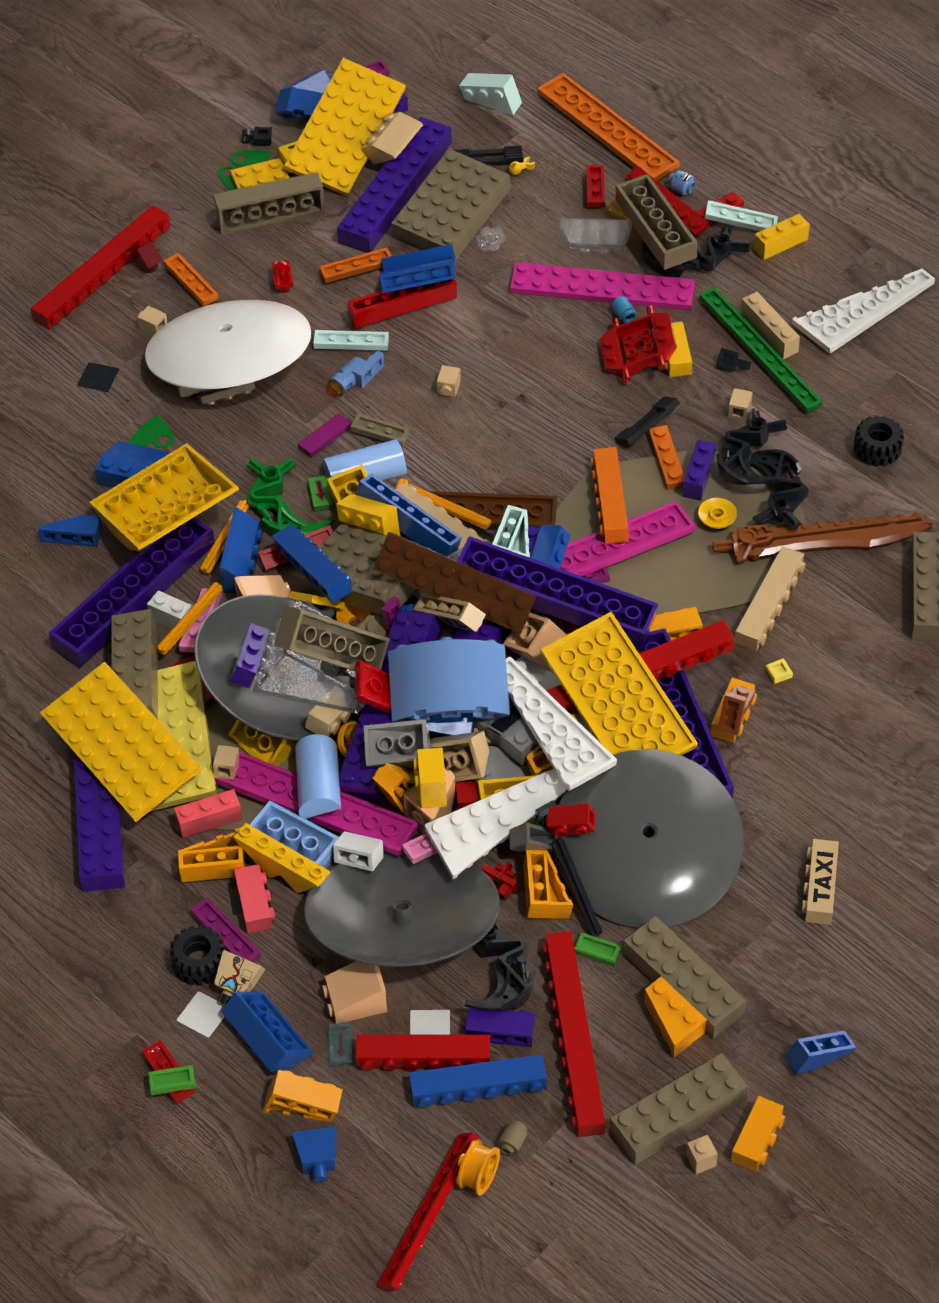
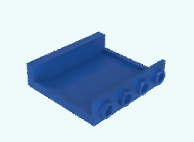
(418, 268)

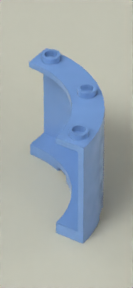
(448, 680)

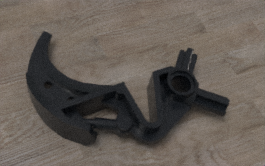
(718, 248)
(739, 442)
(787, 493)
(510, 985)

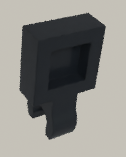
(260, 135)
(730, 359)

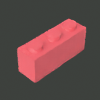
(208, 813)
(254, 898)

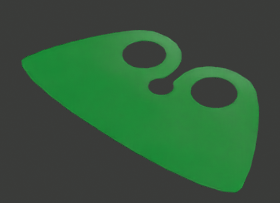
(252, 157)
(151, 432)

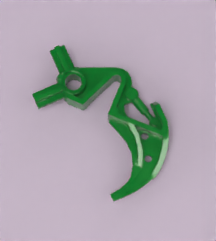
(263, 499)

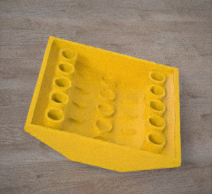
(162, 497)

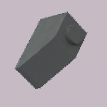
(531, 837)

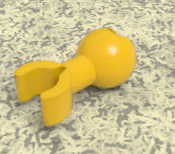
(516, 167)

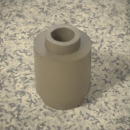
(512, 1138)

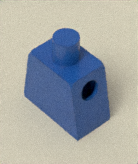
(316, 1151)

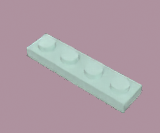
(739, 216)
(351, 340)

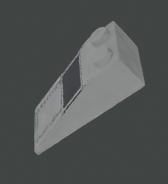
(510, 734)

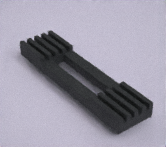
(511, 153)
(660, 410)

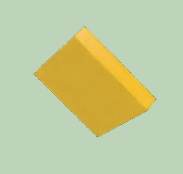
(316, 600)

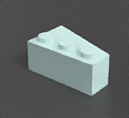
(492, 91)
(514, 531)

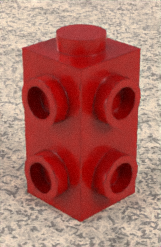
(571, 819)

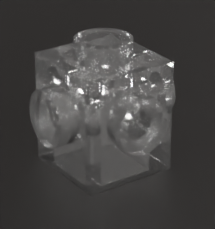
(490, 238)

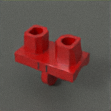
(282, 276)
(504, 878)

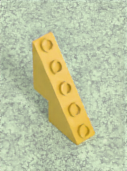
(281, 860)

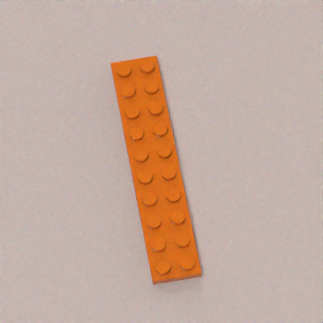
(607, 126)

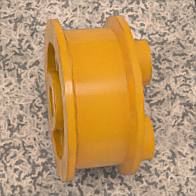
(478, 1167)

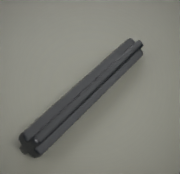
(577, 887)

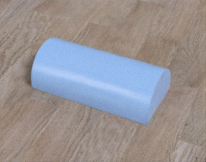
(382, 460)
(317, 775)
(296, 833)

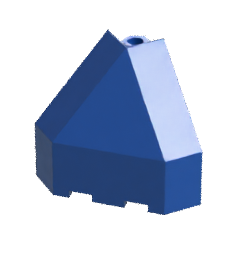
(302, 96)

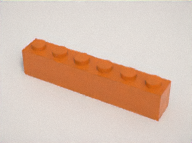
(610, 495)

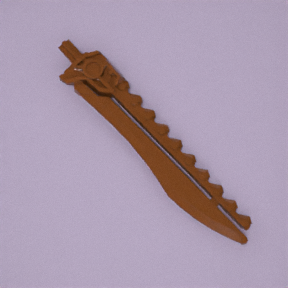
(765, 540)

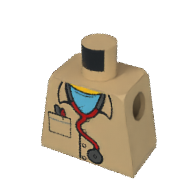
(236, 975)

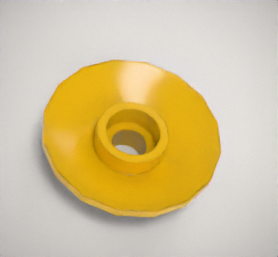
(717, 513)

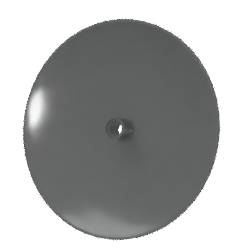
(216, 655)
(676, 870)
(401, 911)

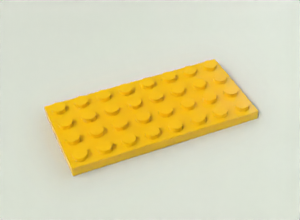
(341, 123)
(616, 690)
(120, 741)

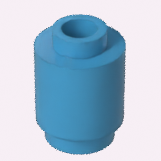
(623, 309)

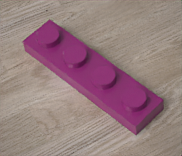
(234, 941)

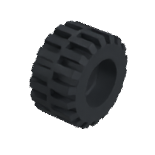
(889, 444)
(196, 940)

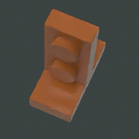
(734, 708)

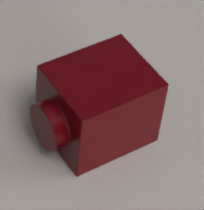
(146, 256)

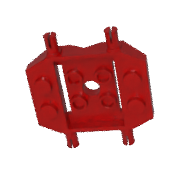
(635, 334)

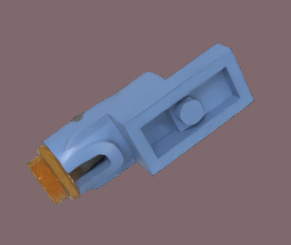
(355, 372)

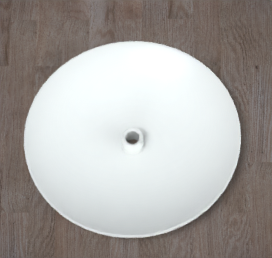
(228, 344)

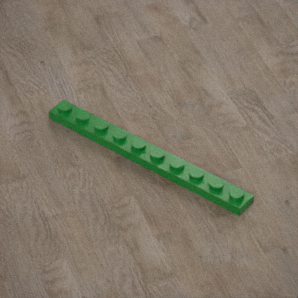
(761, 350)

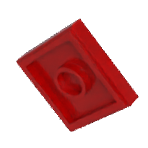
(372, 686)

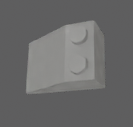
(395, 743)
(503, 766)

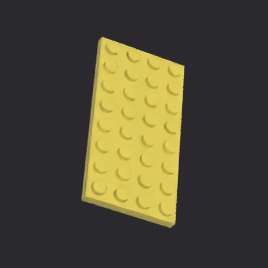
(184, 716)

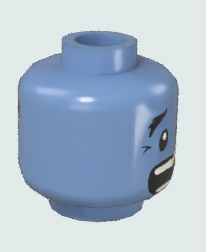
(682, 183)

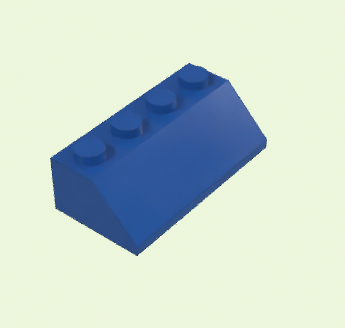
(240, 549)
(266, 1030)

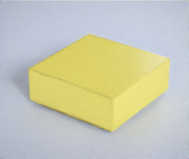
(779, 671)

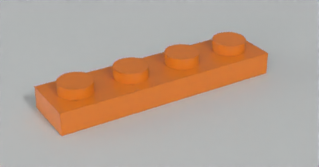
(354, 265)
(191, 279)
(666, 456)

